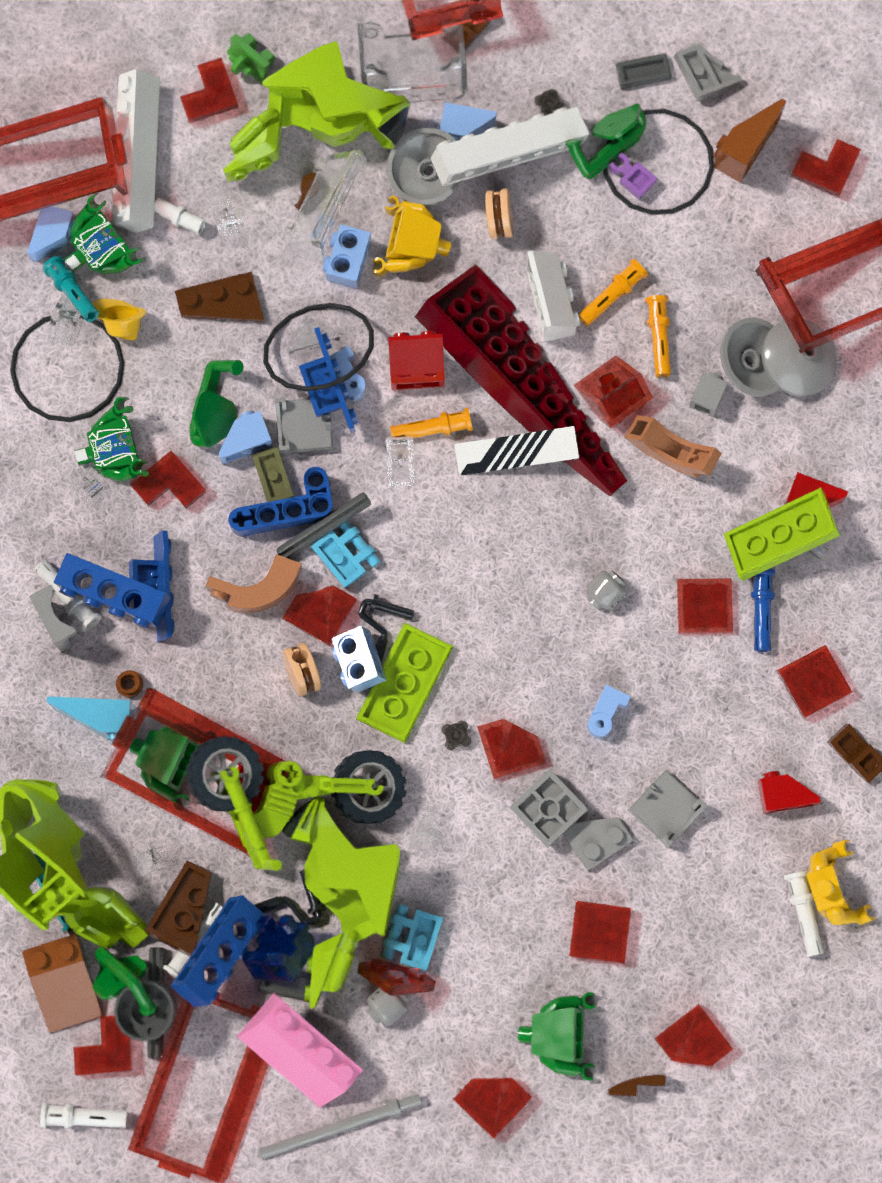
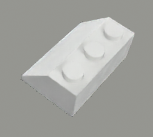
(551, 295)

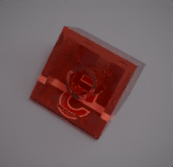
(614, 391)

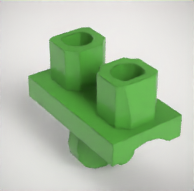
(246, 59)

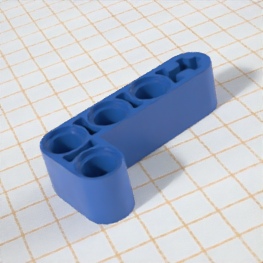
(280, 508)

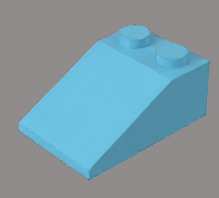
(97, 715)

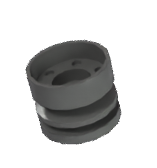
(146, 1027)

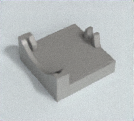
(300, 428)
(58, 631)
(548, 808)
(667, 808)

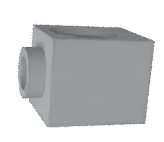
(708, 393)

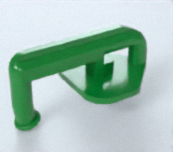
(622, 126)
(213, 413)
(119, 974)

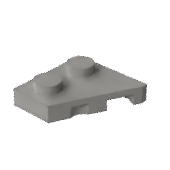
(704, 73)
(597, 840)

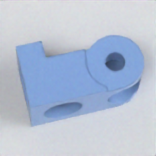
(356, 384)
(600, 719)

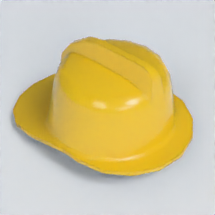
(120, 317)

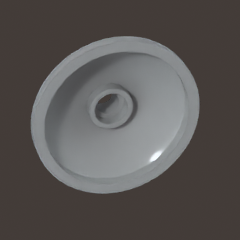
(408, 165)
(742, 342)
(797, 372)

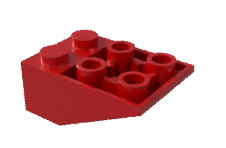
(416, 360)

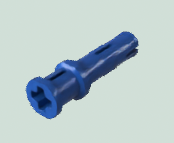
(762, 595)

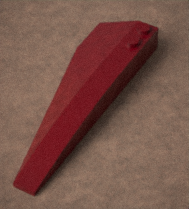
(511, 368)

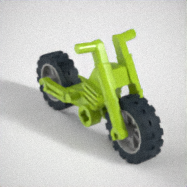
(282, 793)

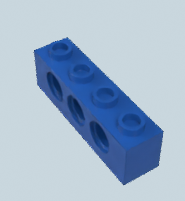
(75, 569)
(190, 980)

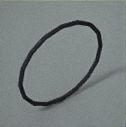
(697, 195)
(335, 382)
(62, 418)

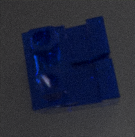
(281, 948)

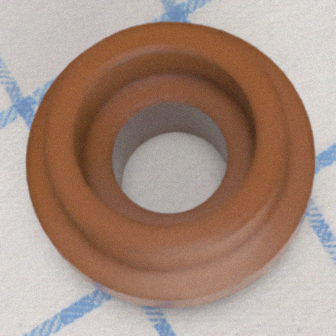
(129, 675)

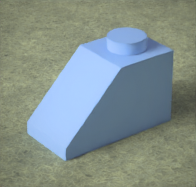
(465, 120)
(50, 232)
(245, 437)

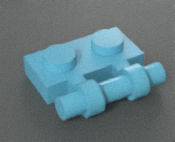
(340, 560)
(420, 941)

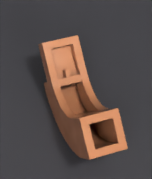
(670, 449)
(263, 595)

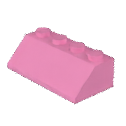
(299, 1052)

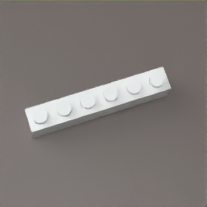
(139, 126)
(508, 145)

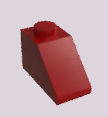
(804, 484)
(784, 793)

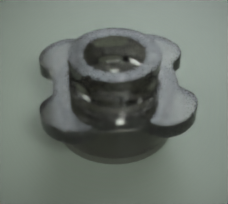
(548, 96)
(450, 730)

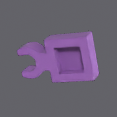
(635, 178)

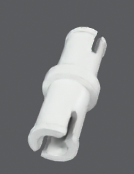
(179, 216)

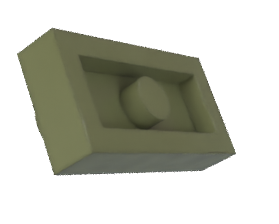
(272, 475)

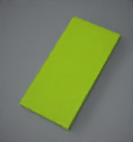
(781, 534)
(410, 675)

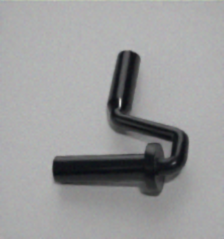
(386, 607)
(315, 904)

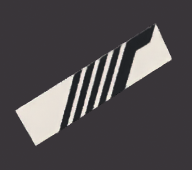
(516, 451)

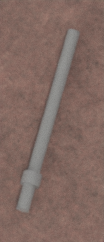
(392, 1108)

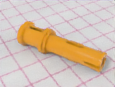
(619, 286)
(658, 324)
(444, 424)

